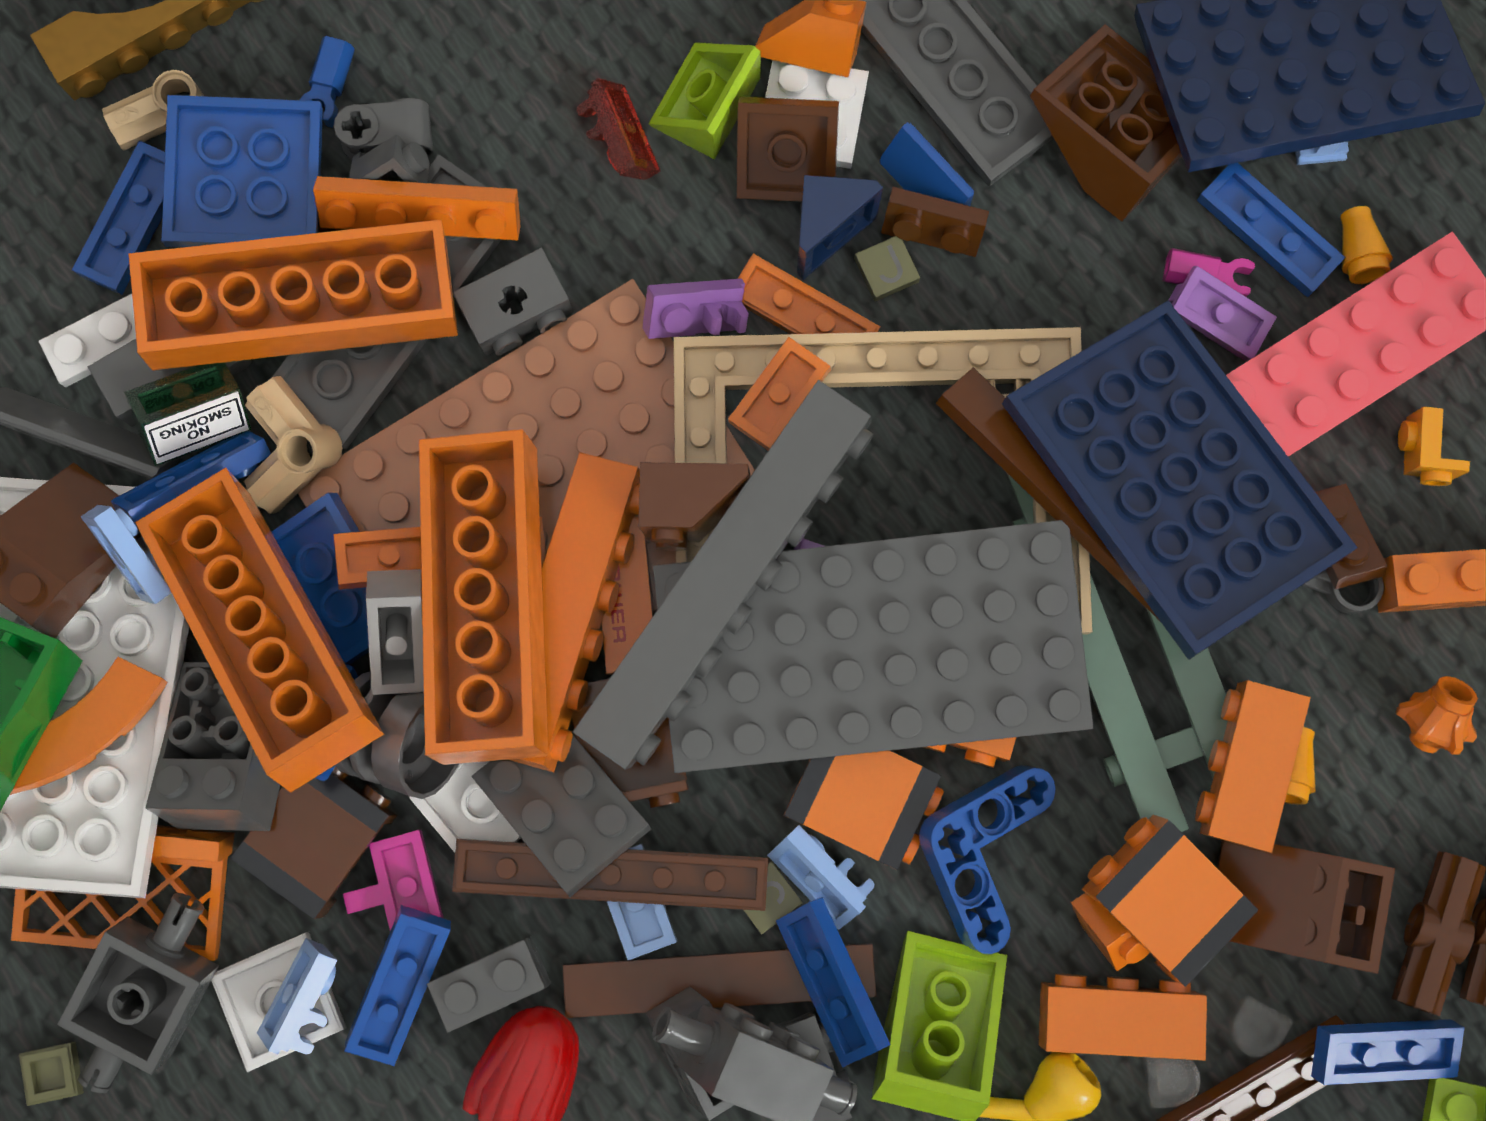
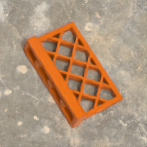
(171, 846)

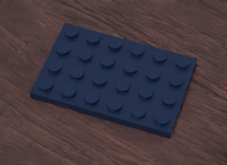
(1301, 73)
(1178, 478)

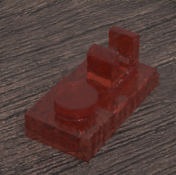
(620, 128)

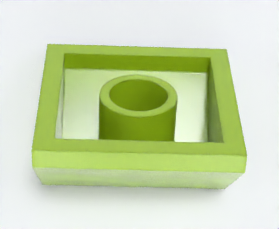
(706, 93)

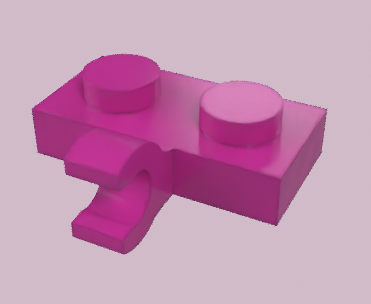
(402, 878)

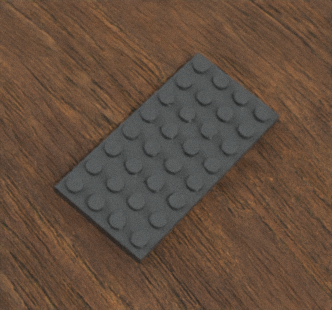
(894, 650)

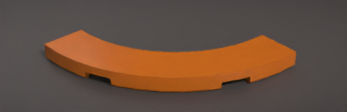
(91, 724)

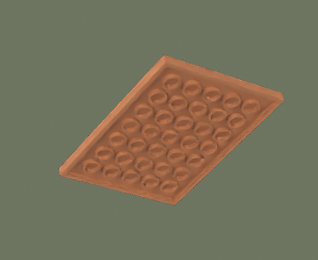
(572, 390)

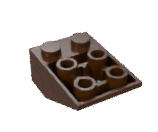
(1311, 903)

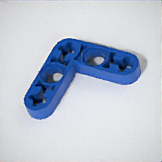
(967, 840)

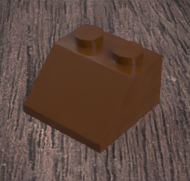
(686, 500)

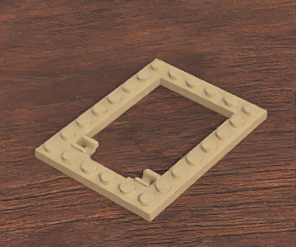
(868, 359)

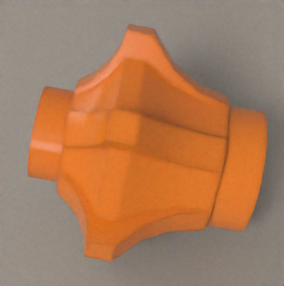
(1441, 716)

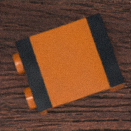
(867, 802)
(1169, 897)

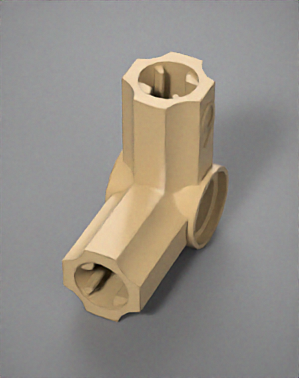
(145, 112)
(289, 426)

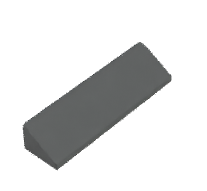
(78, 433)

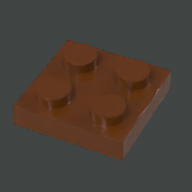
(782, 143)

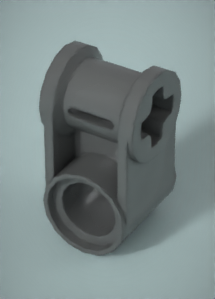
(381, 121)

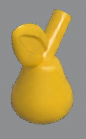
(1060, 1092)

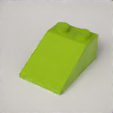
(941, 1029)

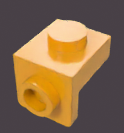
(1422, 441)

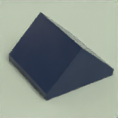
(832, 216)

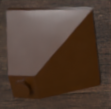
(1109, 121)

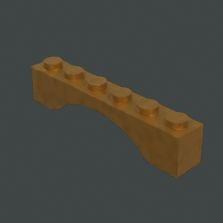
(95, 48)

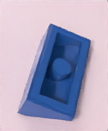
(922, 169)

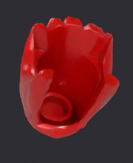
(526, 1069)

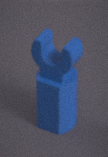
(329, 75)

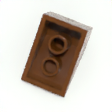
(49, 552)

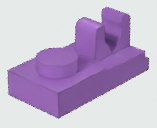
(694, 308)
(1222, 313)

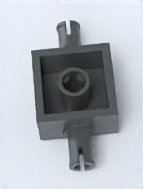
(133, 963)
(754, 1063)

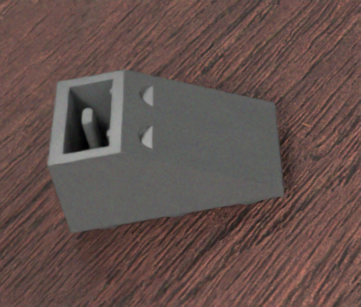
(207, 765)

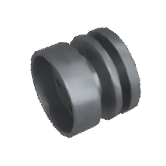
(398, 755)

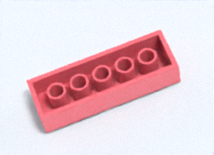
(1366, 345)

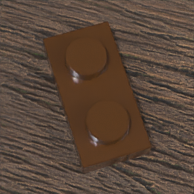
(934, 222)
(1365, 561)

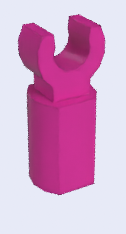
(1181, 262)

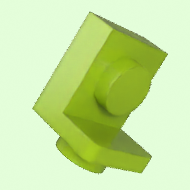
(1454, 1101)

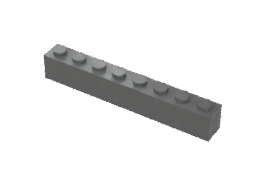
(724, 576)

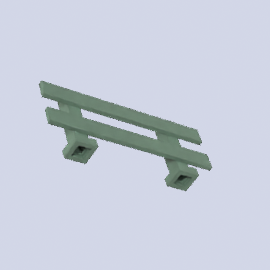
(1137, 756)

